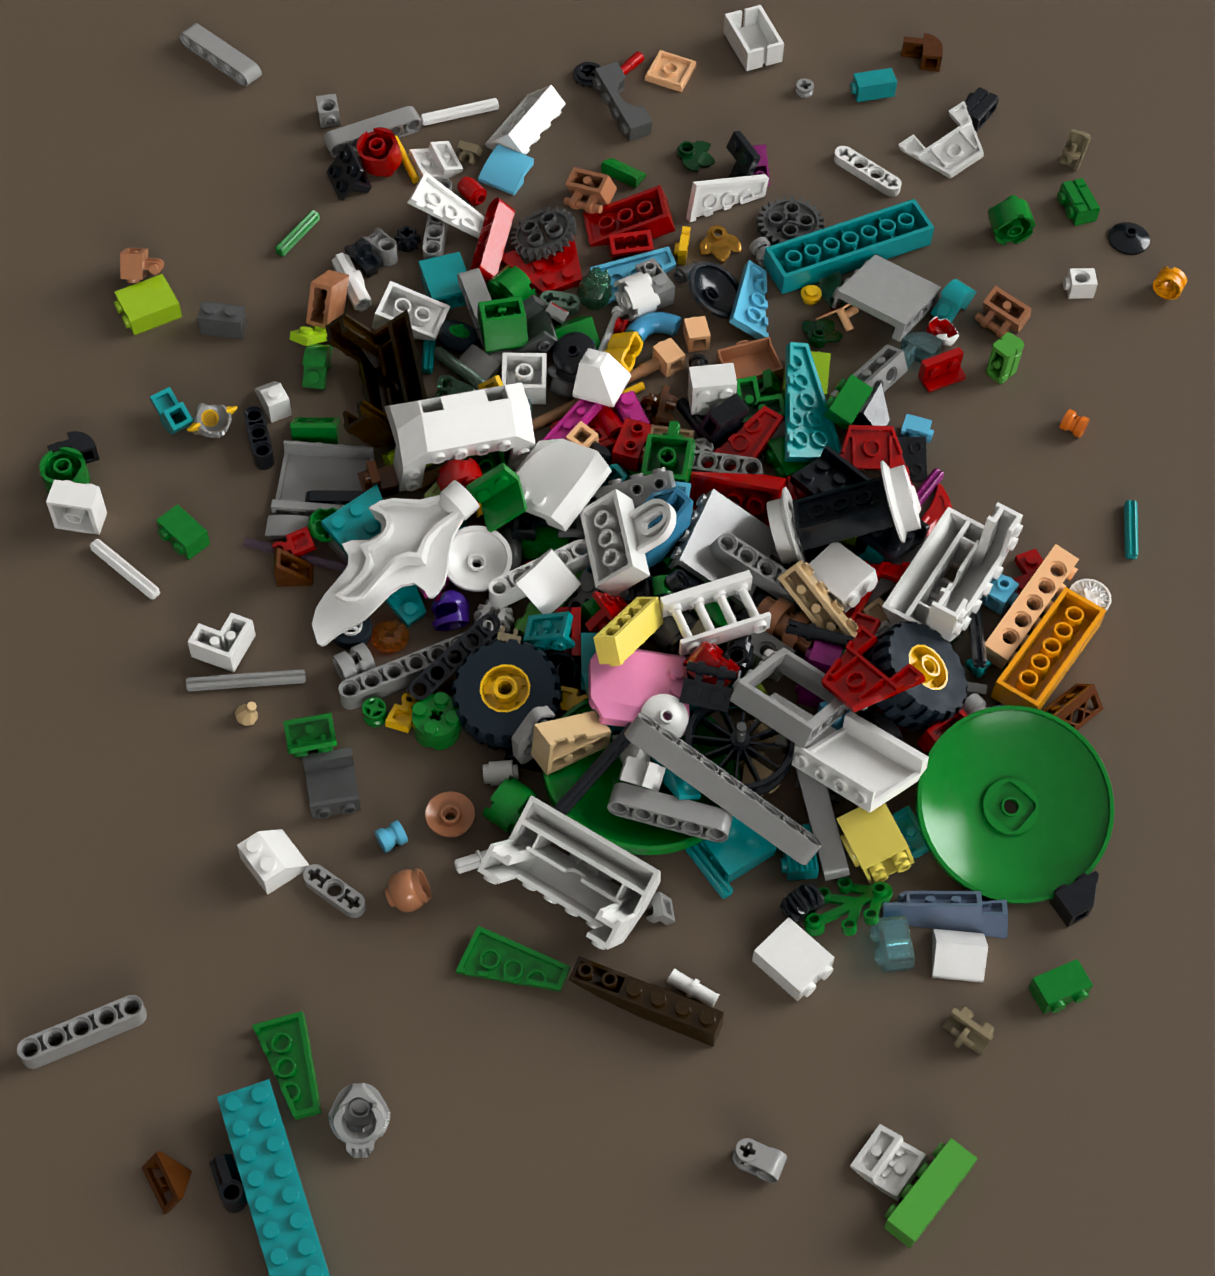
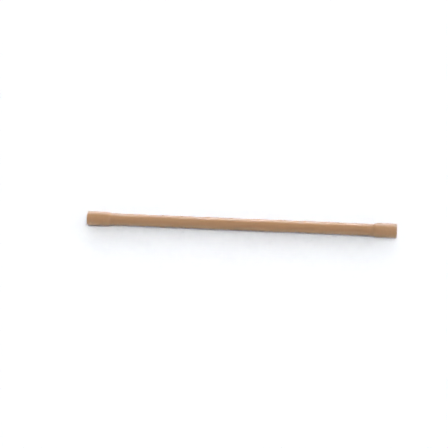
(641, 371)

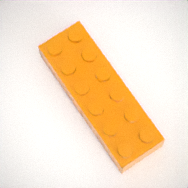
(1049, 651)

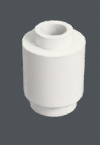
(498, 771)

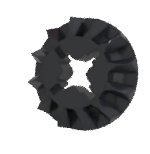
(583, 70)

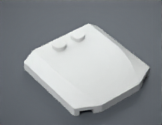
(560, 480)

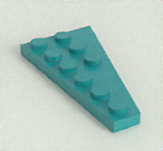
(357, 523)

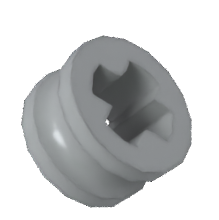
(804, 83)

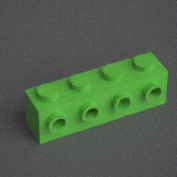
(930, 1192)

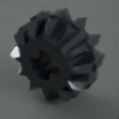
(802, 902)

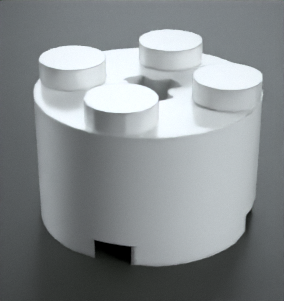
(636, 295)

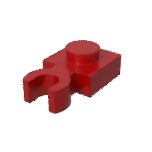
(297, 542)

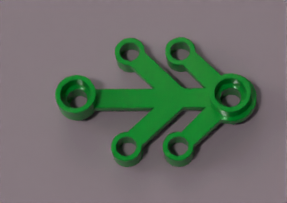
(875, 893)

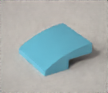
(505, 169)

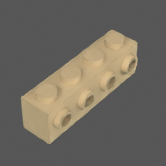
(814, 599)

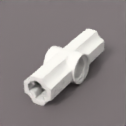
(356, 287)

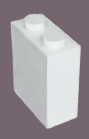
(844, 574)
(793, 959)

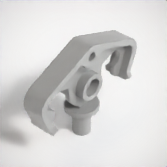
(524, 733)

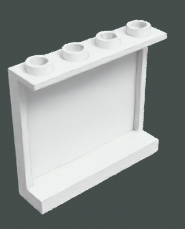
(862, 763)

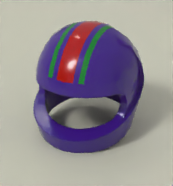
(450, 611)

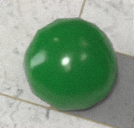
(315, 527)

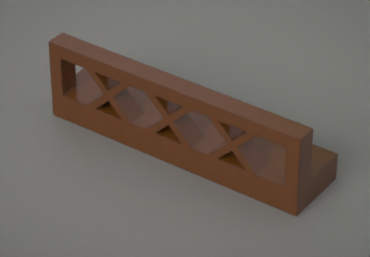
(1076, 699)

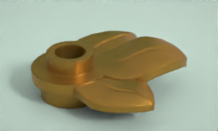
(719, 245)

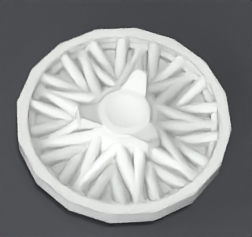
(1093, 591)

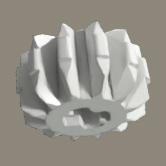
(504, 614)

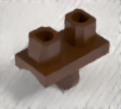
(658, 405)

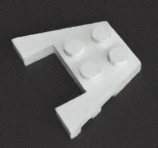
(951, 152)

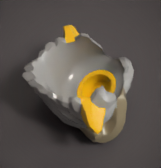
(212, 420)

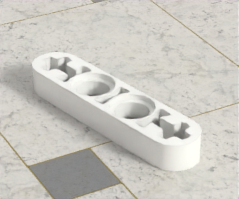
(887, 183)

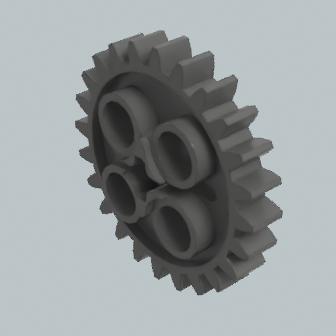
(788, 220)
(529, 240)

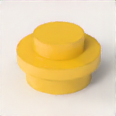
(811, 294)

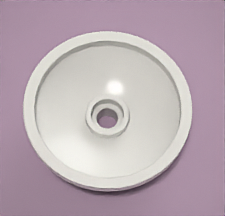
(479, 546)

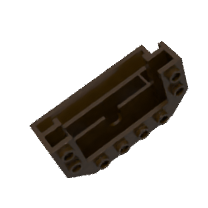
(387, 371)

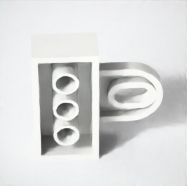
(620, 537)

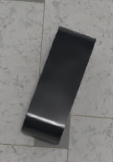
(259, 437)

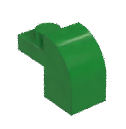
(316, 361)

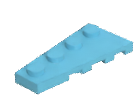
(626, 266)
(750, 302)

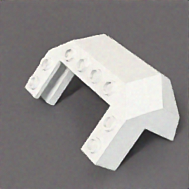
(459, 428)
(979, 549)
(577, 880)

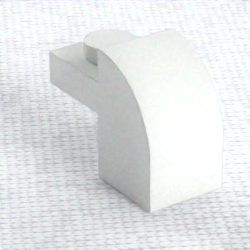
(642, 773)

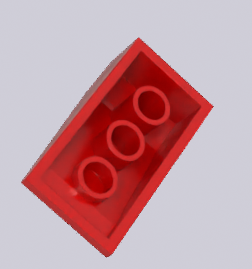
(634, 213)
(745, 490)

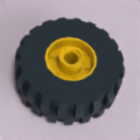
(928, 652)
(501, 688)

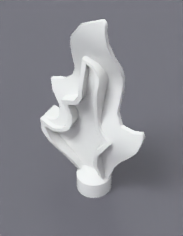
(407, 552)

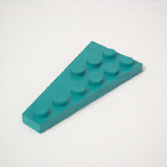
(805, 425)

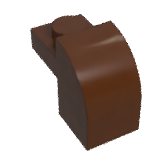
(927, 49)
(383, 477)

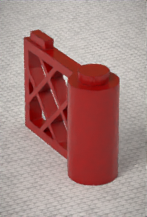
(605, 423)

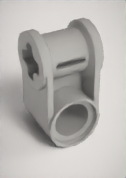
(383, 246)
(762, 1160)

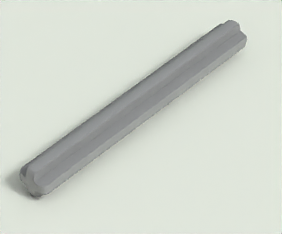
(245, 680)

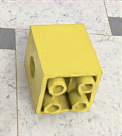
(875, 843)

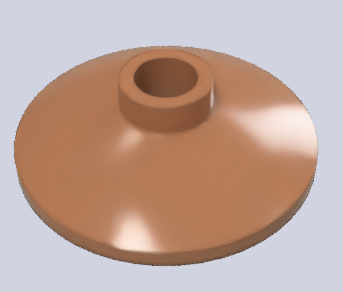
(447, 805)

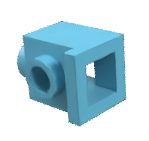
(917, 427)

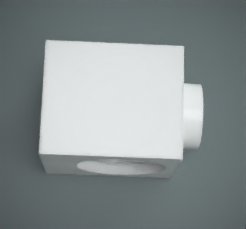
(1080, 283)

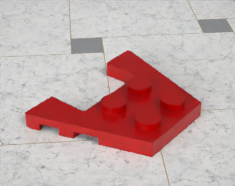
(554, 273)
(869, 445)
(886, 571)
(859, 682)

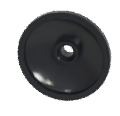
(713, 288)

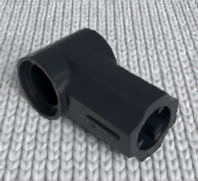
(228, 1182)

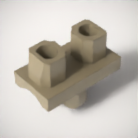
(1075, 148)
(967, 1031)

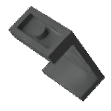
(539, 327)
(331, 783)

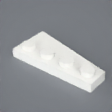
(723, 193)
(445, 205)

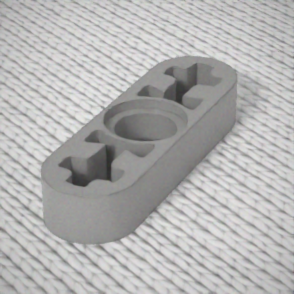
(337, 901)

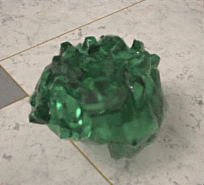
(595, 289)

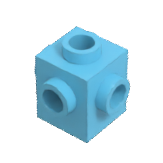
(1002, 594)

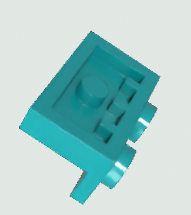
(549, 631)

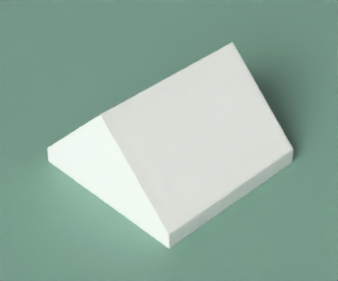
(959, 955)

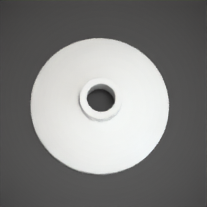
(661, 703)

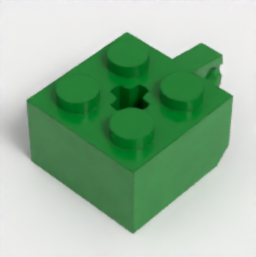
(669, 445)

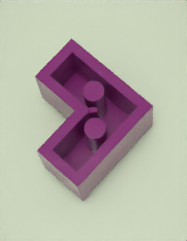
(821, 657)

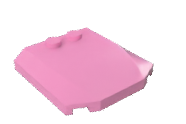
(622, 690)

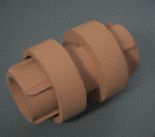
(780, 613)

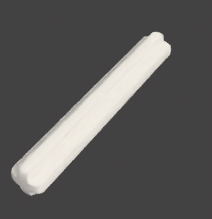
(460, 111)
(124, 569)

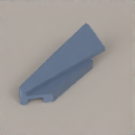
(951, 911)

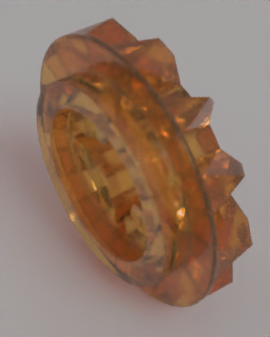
(389, 644)

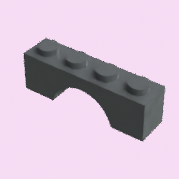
(632, 120)

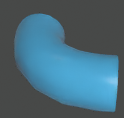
(655, 323)

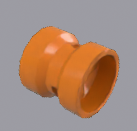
(1074, 423)

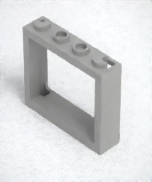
(777, 715)

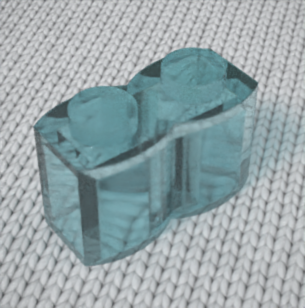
(893, 943)

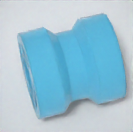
(391, 836)

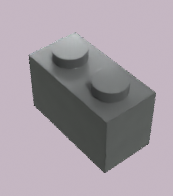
(222, 320)

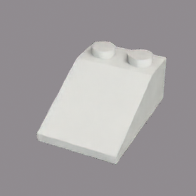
(424, 312)

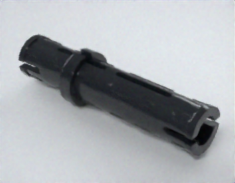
(812, 632)

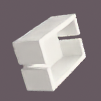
(755, 41)

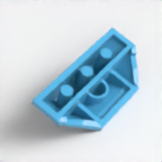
(683, 507)

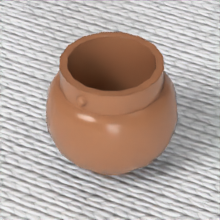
(408, 890)

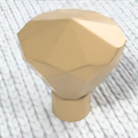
(247, 714)

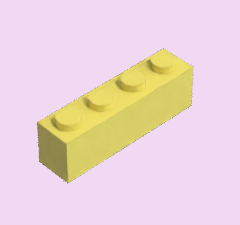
(628, 630)

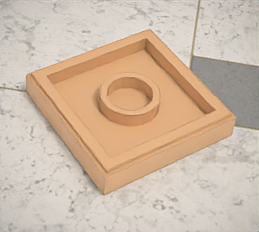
(670, 71)

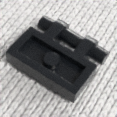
(706, 694)

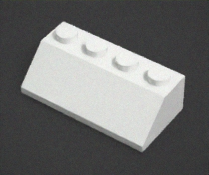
(528, 121)

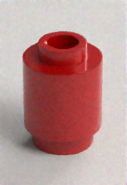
(472, 191)

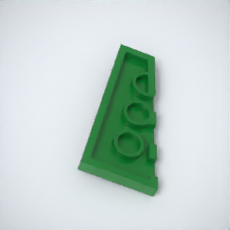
(507, 961)
(290, 1056)

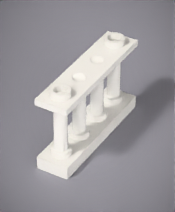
(717, 592)

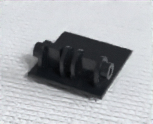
(915, 456)

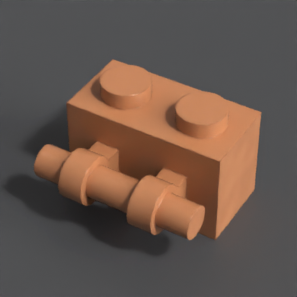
(590, 187)
(136, 264)
(1005, 309)

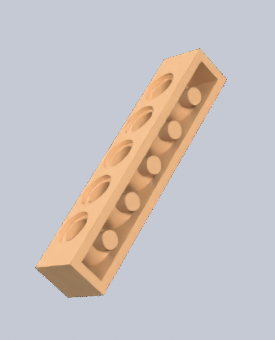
(1057, 561)

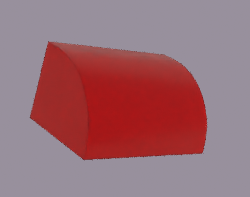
(629, 243)

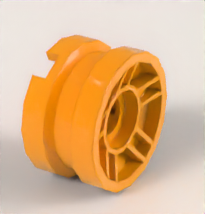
(1169, 283)

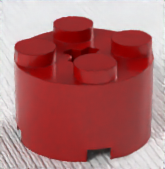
(379, 152)
(460, 470)
(712, 656)

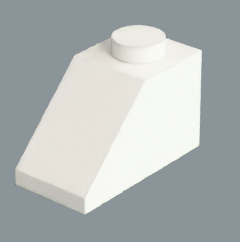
(274, 401)

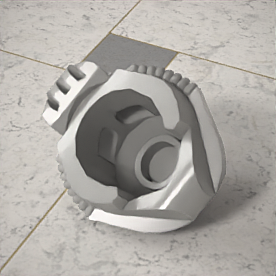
(359, 1118)

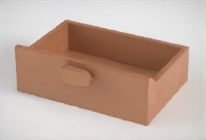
(751, 358)

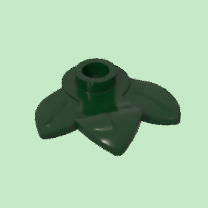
(695, 155)
(821, 332)

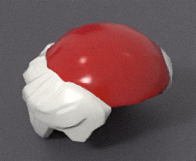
(944, 330)

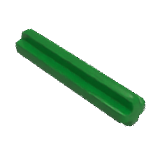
(297, 233)

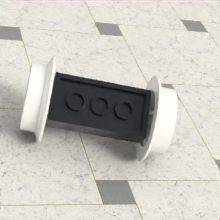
(843, 513)

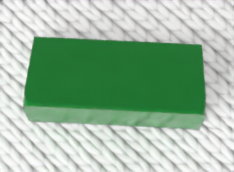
(622, 172)

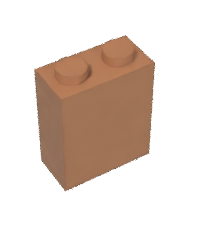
(327, 298)

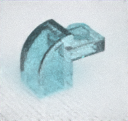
(920, 346)

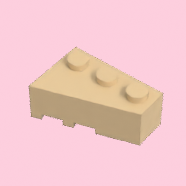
(568, 740)

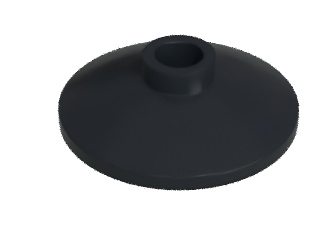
(1129, 238)
(569, 362)

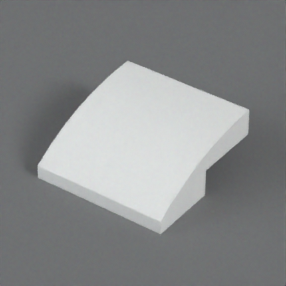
(437, 160)
(548, 582)
(888, 1162)

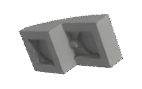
(556, 312)

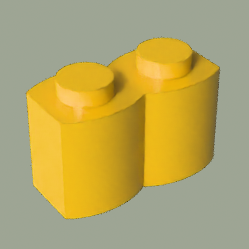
(625, 348)

